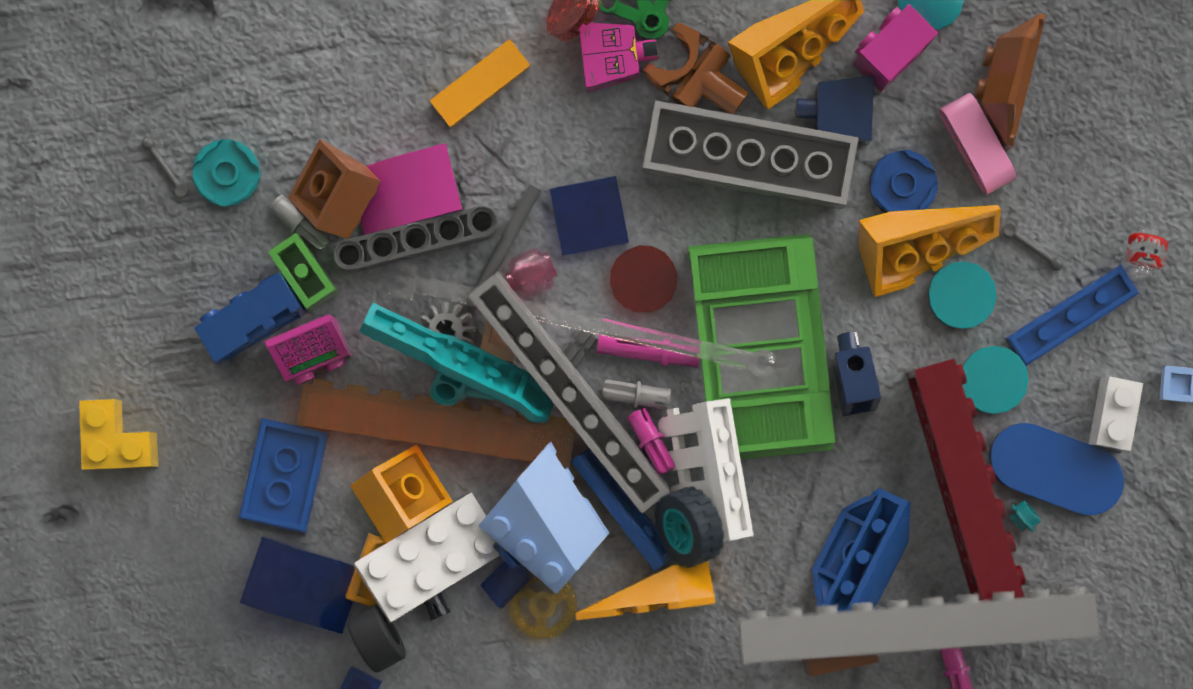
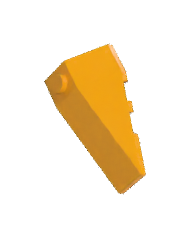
(783, 47)
(910, 242)
(668, 588)

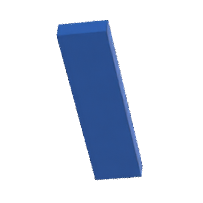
(1072, 315)
(628, 516)

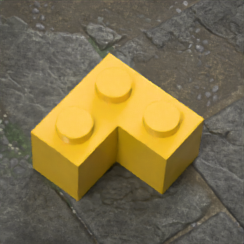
(106, 444)

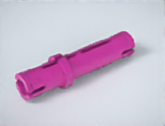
(627, 349)

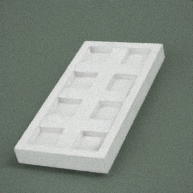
(427, 558)

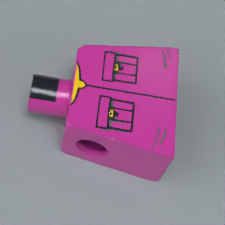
(612, 54)

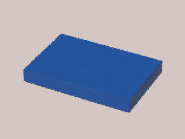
(283, 475)

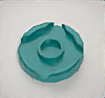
(226, 173)
(962, 295)
(995, 379)

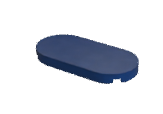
(1056, 469)

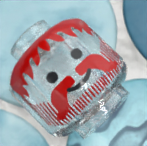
(1144, 252)

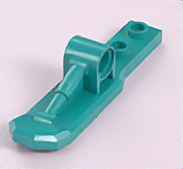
(459, 366)

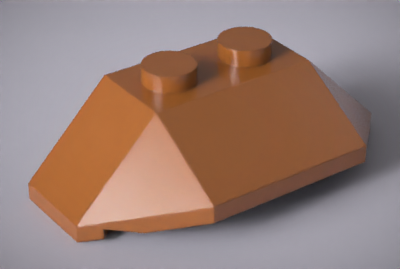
(1008, 77)

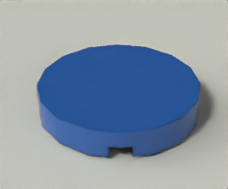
(903, 182)

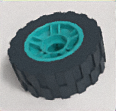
(689, 527)

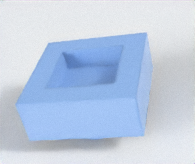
(1176, 384)

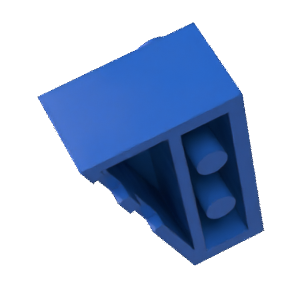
(249, 318)

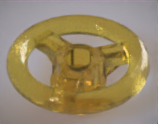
(540, 631)

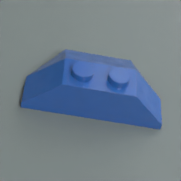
(862, 551)

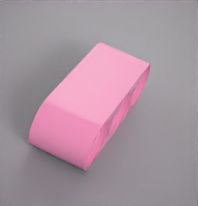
(977, 144)

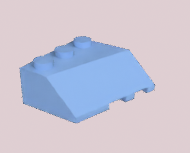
(546, 522)

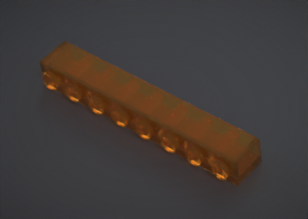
(432, 424)

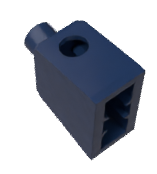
(841, 107)
(856, 389)

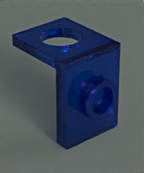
(506, 579)

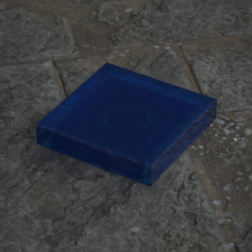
(589, 216)

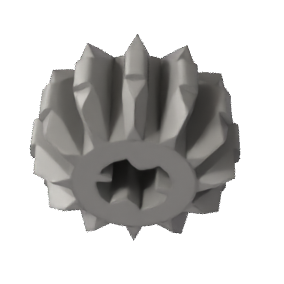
(458, 323)

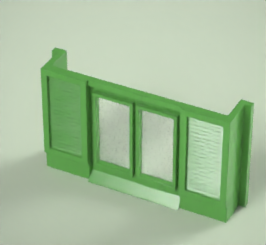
(766, 299)

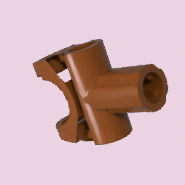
(700, 76)

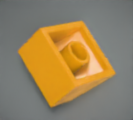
(401, 493)

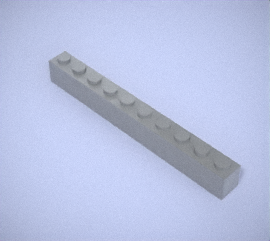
(917, 626)

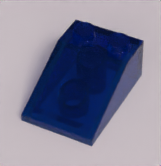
(299, 585)

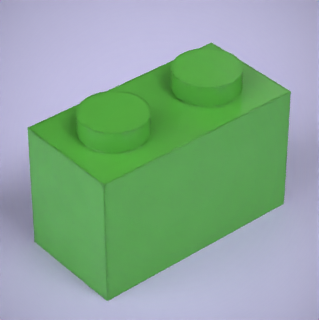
(303, 272)

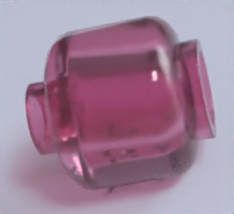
(531, 273)

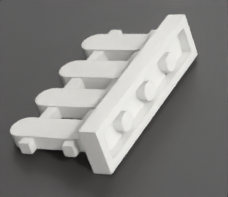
(718, 456)

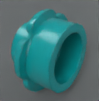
(1025, 516)

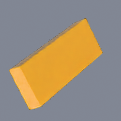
(480, 83)

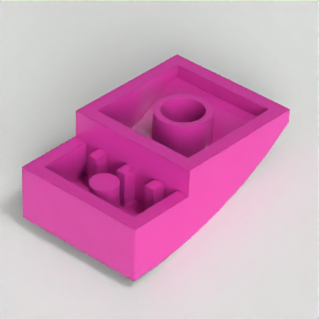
(412, 189)

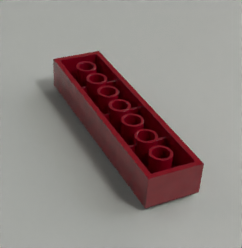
(965, 480)

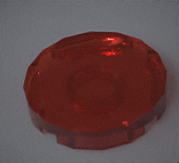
(568, 16)
(643, 279)

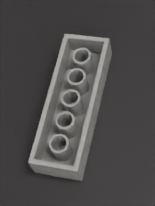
(750, 155)

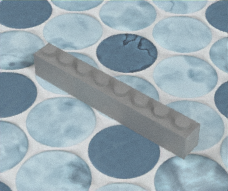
(569, 392)

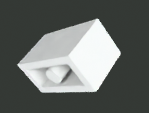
(1115, 414)

